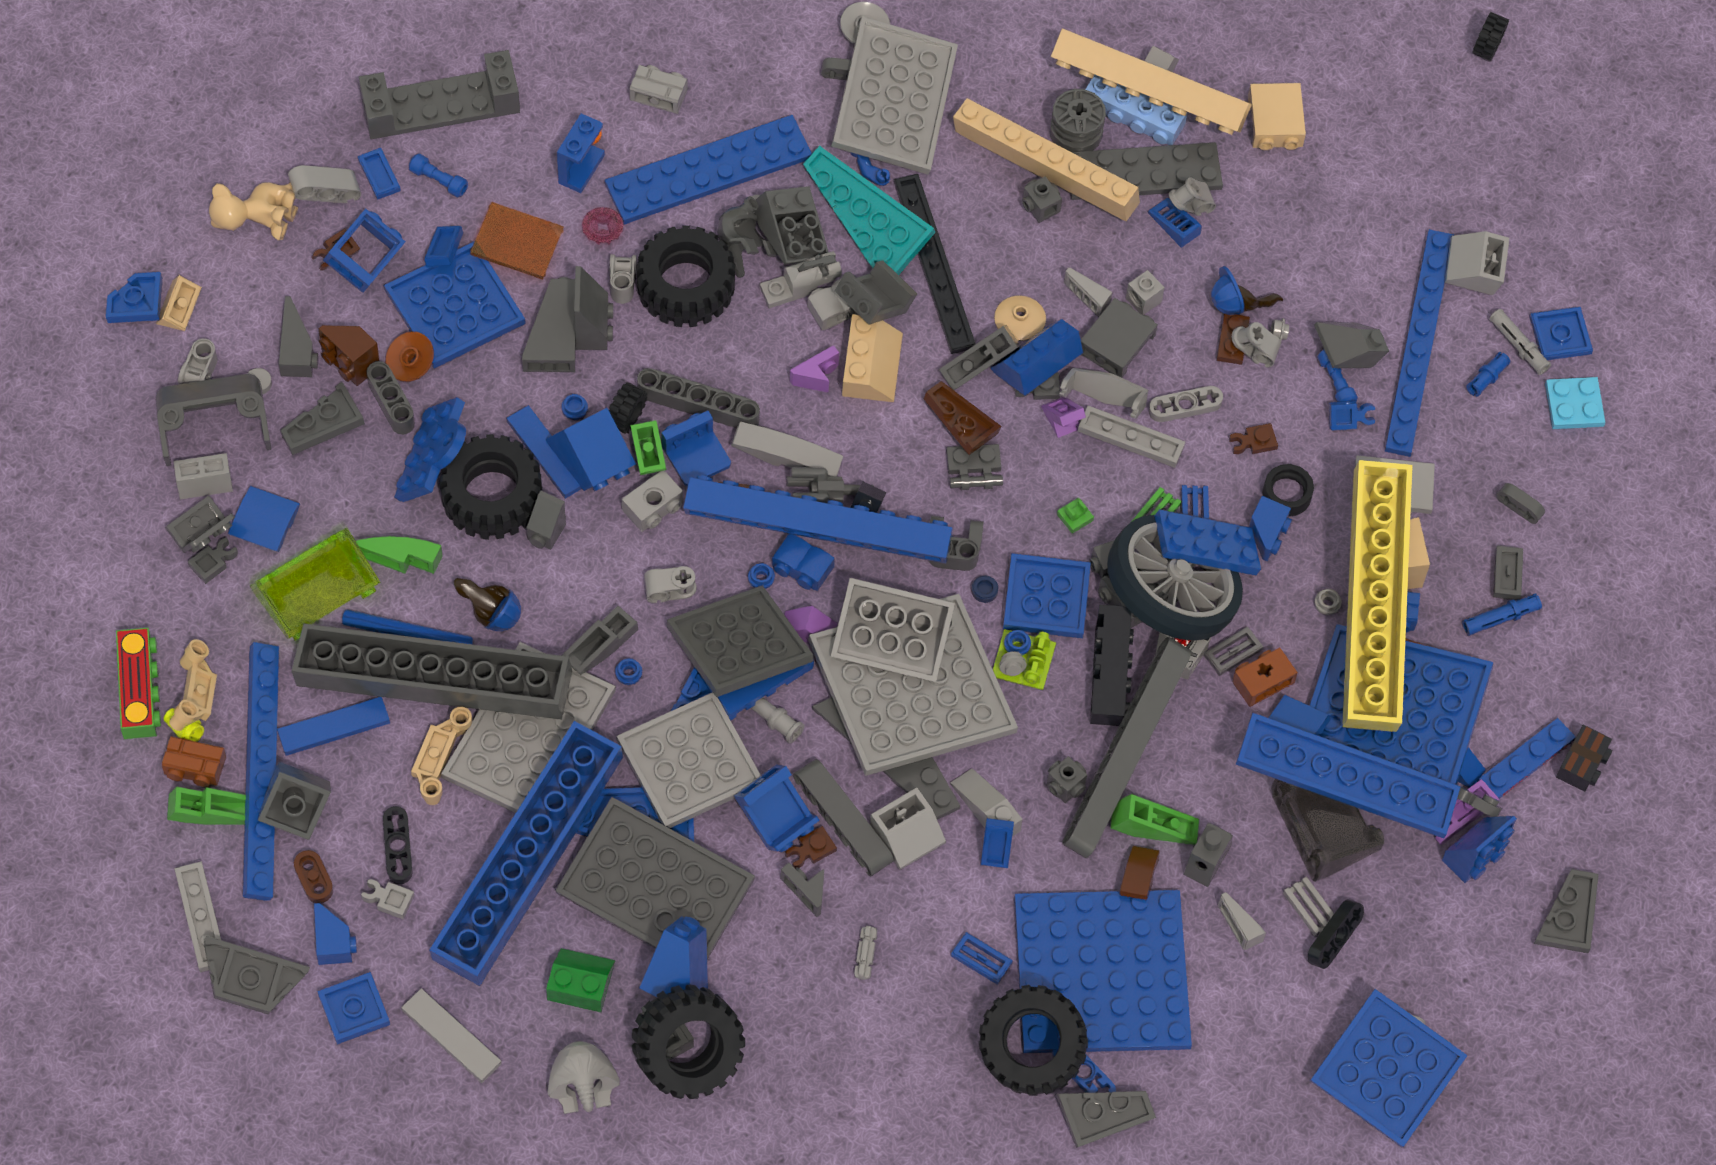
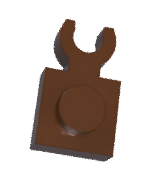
(349, 248)
(1257, 438)
(813, 846)

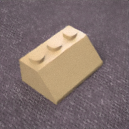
(872, 360)

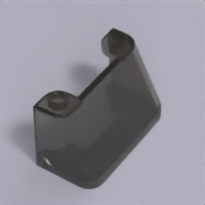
(1325, 830)

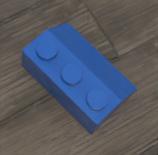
(1040, 357)

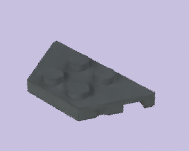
(250, 976)

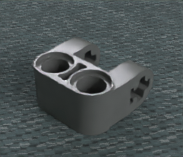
(962, 545)

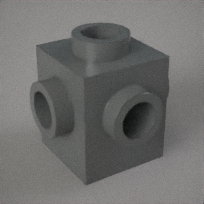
(1042, 199)
(1066, 779)

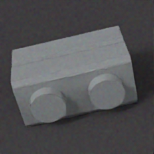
(658, 88)

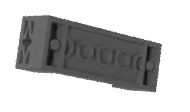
(441, 100)

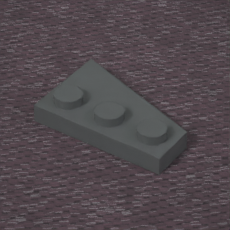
(325, 421)

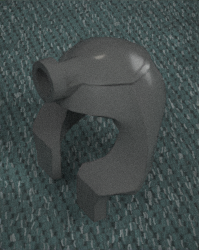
(738, 231)

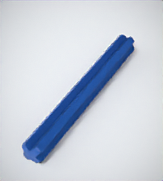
(396, 627)

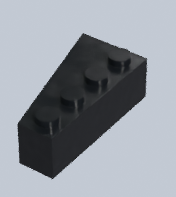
(1111, 665)

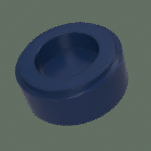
(985, 589)

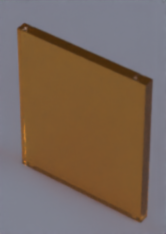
(517, 240)

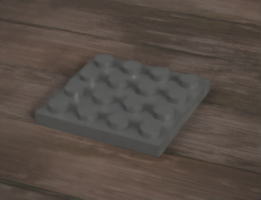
(739, 641)

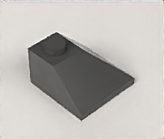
(1351, 344)

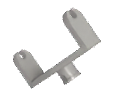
(1106, 389)

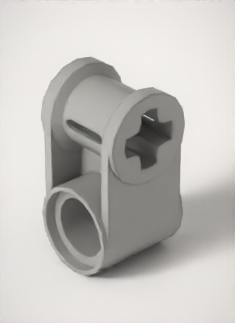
(1193, 197)
(622, 275)
(1257, 343)
(197, 367)
(666, 584)

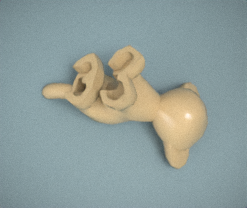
(265, 206)

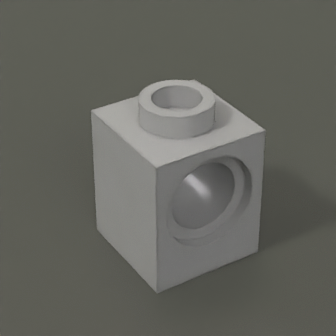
(1145, 292)

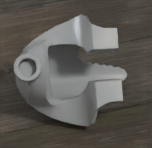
(580, 1065)

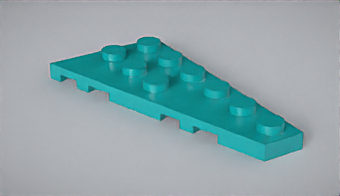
(870, 216)

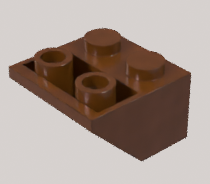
(348, 350)

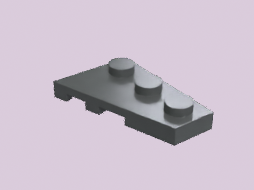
(1572, 914)
(1103, 1114)

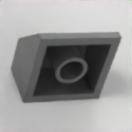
(294, 800)

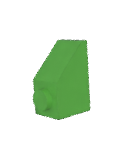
(648, 447)

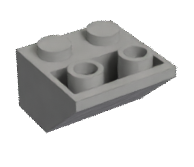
(1477, 261)
(908, 828)

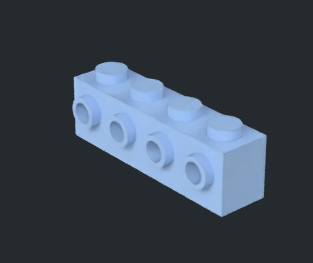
(1139, 112)

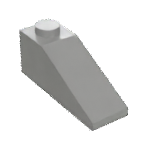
(985, 800)

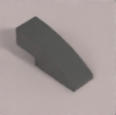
(601, 640)

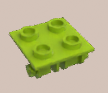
(1037, 660)

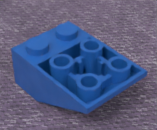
(1479, 846)

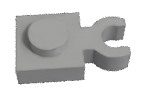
(392, 900)

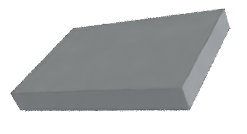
(1422, 482)

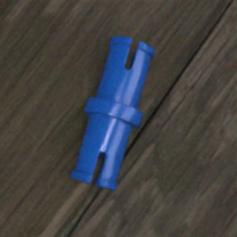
(1488, 374)

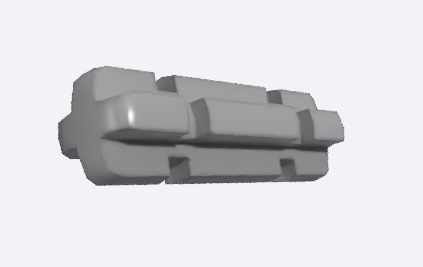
(865, 953)

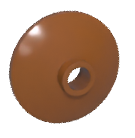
(403, 350)

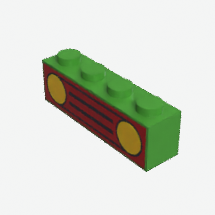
(136, 683)

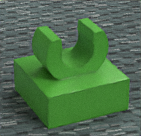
(1075, 515)

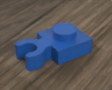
(1346, 414)

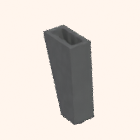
(553, 338)

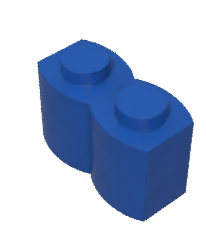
(803, 562)

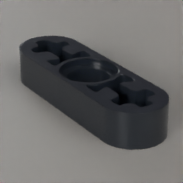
(389, 838)
(1344, 923)

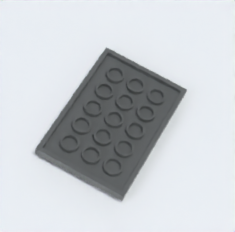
(651, 876)

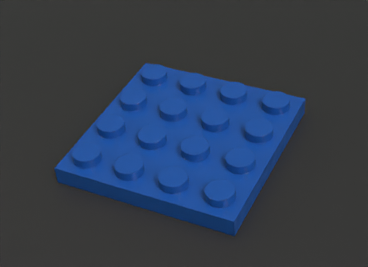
(455, 305)
(1388, 1068)

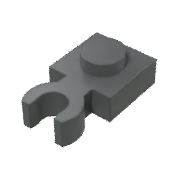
(1047, 390)
(210, 563)
(1486, 804)

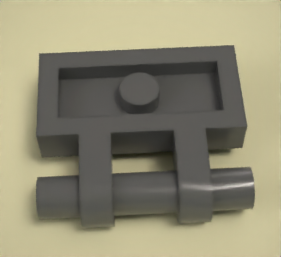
(984, 459)

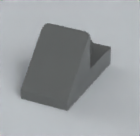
(808, 892)

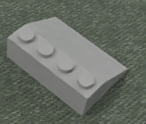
(892, 629)

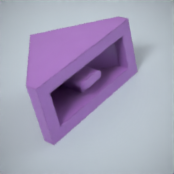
(809, 621)

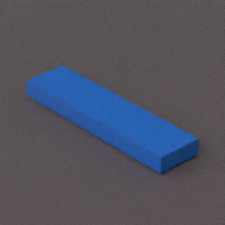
(534, 436)
(333, 726)

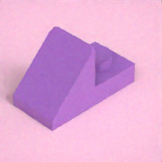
(811, 372)
(1063, 415)

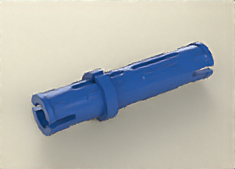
(1497, 616)

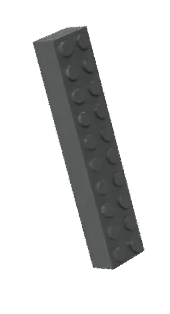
(432, 671)

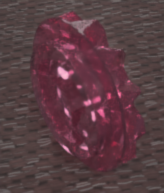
(602, 215)

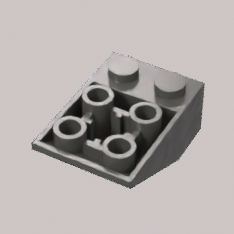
(791, 224)

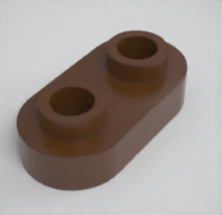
(313, 878)

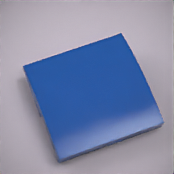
(264, 518)

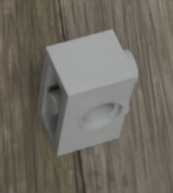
(657, 488)

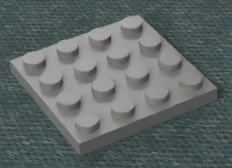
(688, 760)

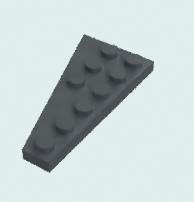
(919, 774)

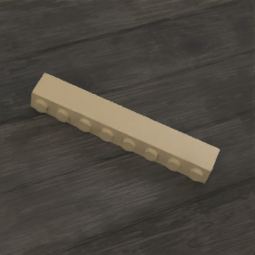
(1150, 80)
(1046, 159)

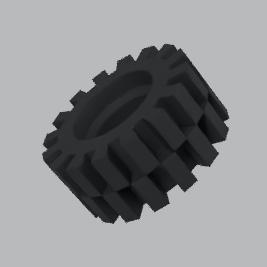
(1490, 36)
(627, 406)

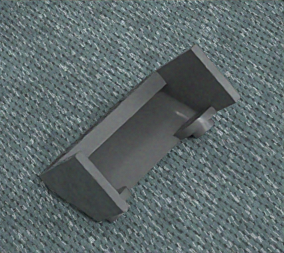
(176, 399)

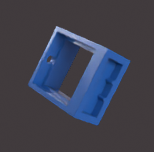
(350, 269)

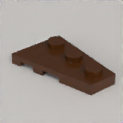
(961, 418)

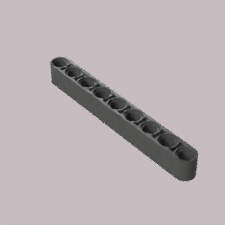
(1126, 747)

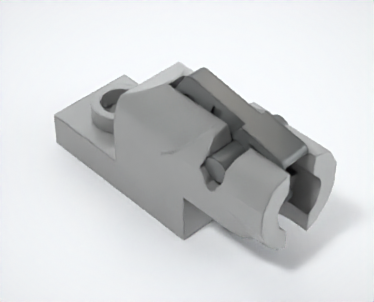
(801, 279)

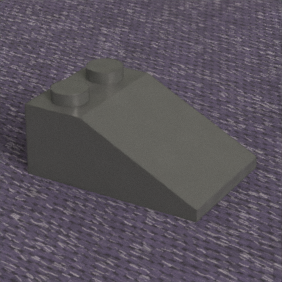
(591, 313)

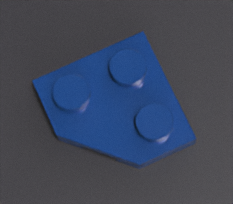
(136, 300)

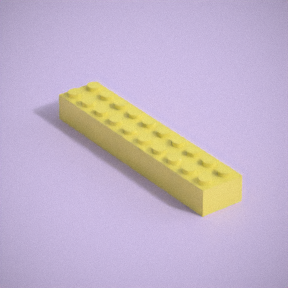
(1377, 596)

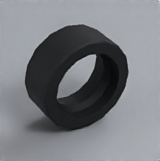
(1292, 472)

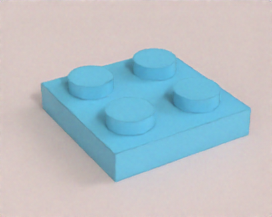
(1575, 403)

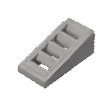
(1090, 292)
(1243, 926)

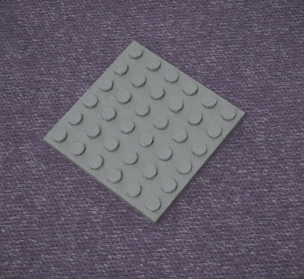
(908, 718)

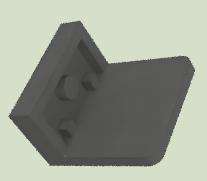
(197, 524)

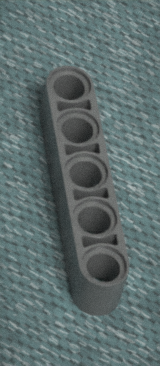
(692, 390)
(844, 816)

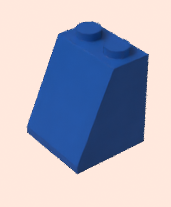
(593, 451)
(678, 958)

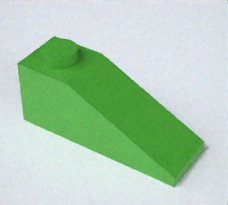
(1153, 821)

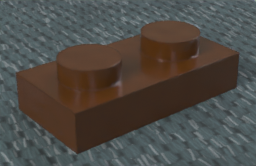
(1227, 351)

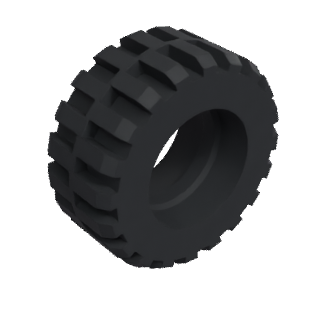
(681, 304)
(498, 516)
(1016, 1005)
(711, 1065)

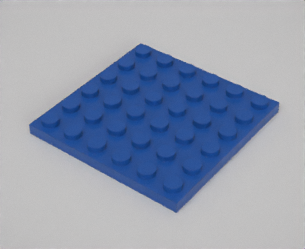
(1438, 713)
(1113, 961)

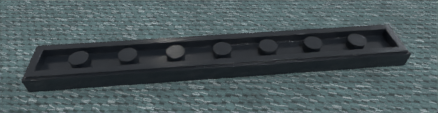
(937, 269)

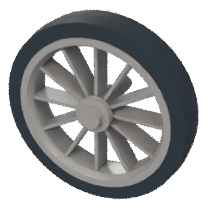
(1174, 580)

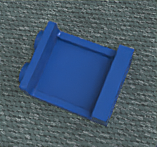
(577, 156)
(776, 809)

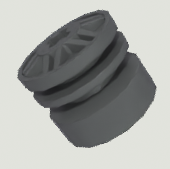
(1078, 120)

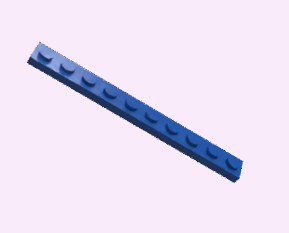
(1419, 344)
(260, 768)

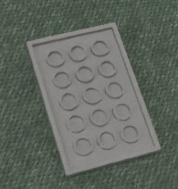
(894, 95)
(508, 751)

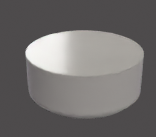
(264, 378)

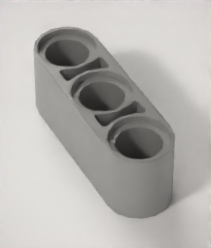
(324, 184)

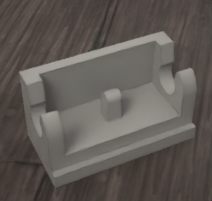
(203, 476)

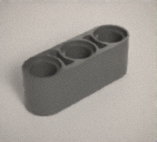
(387, 388)

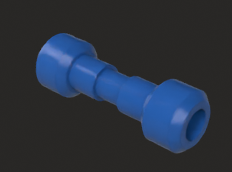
(420, 165)
(1344, 392)

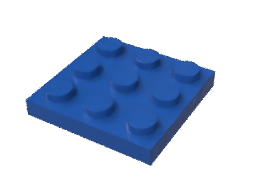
(1047, 595)

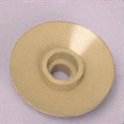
(1021, 326)

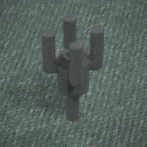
(820, 484)

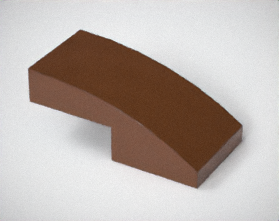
(1139, 872)

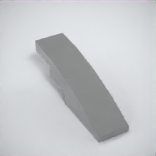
(784, 449)

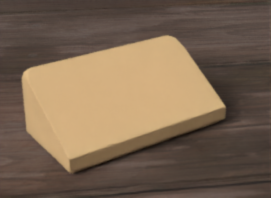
(179, 303)

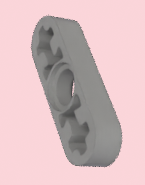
(1191, 395)

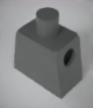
(1210, 850)

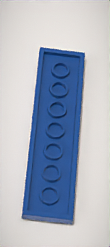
(708, 169)
(1348, 775)

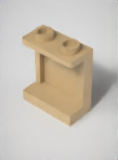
(1277, 115)

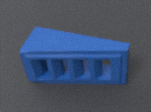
(1180, 237)

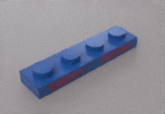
(1528, 758)

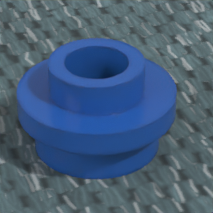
(764, 569)
(1017, 636)
(625, 665)

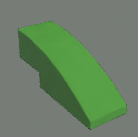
(401, 552)
(206, 807)

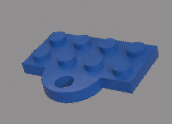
(433, 449)

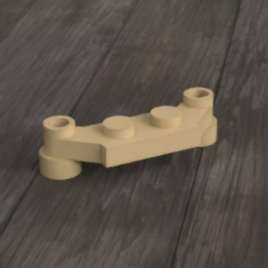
(198, 687)
(436, 752)

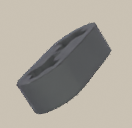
(835, 68)
(1521, 503)

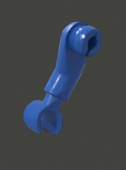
(878, 176)

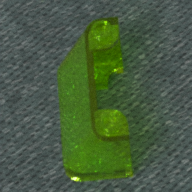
(315, 583)

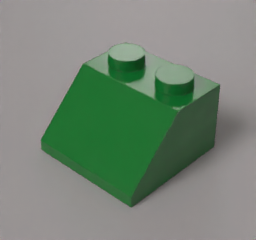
(579, 980)

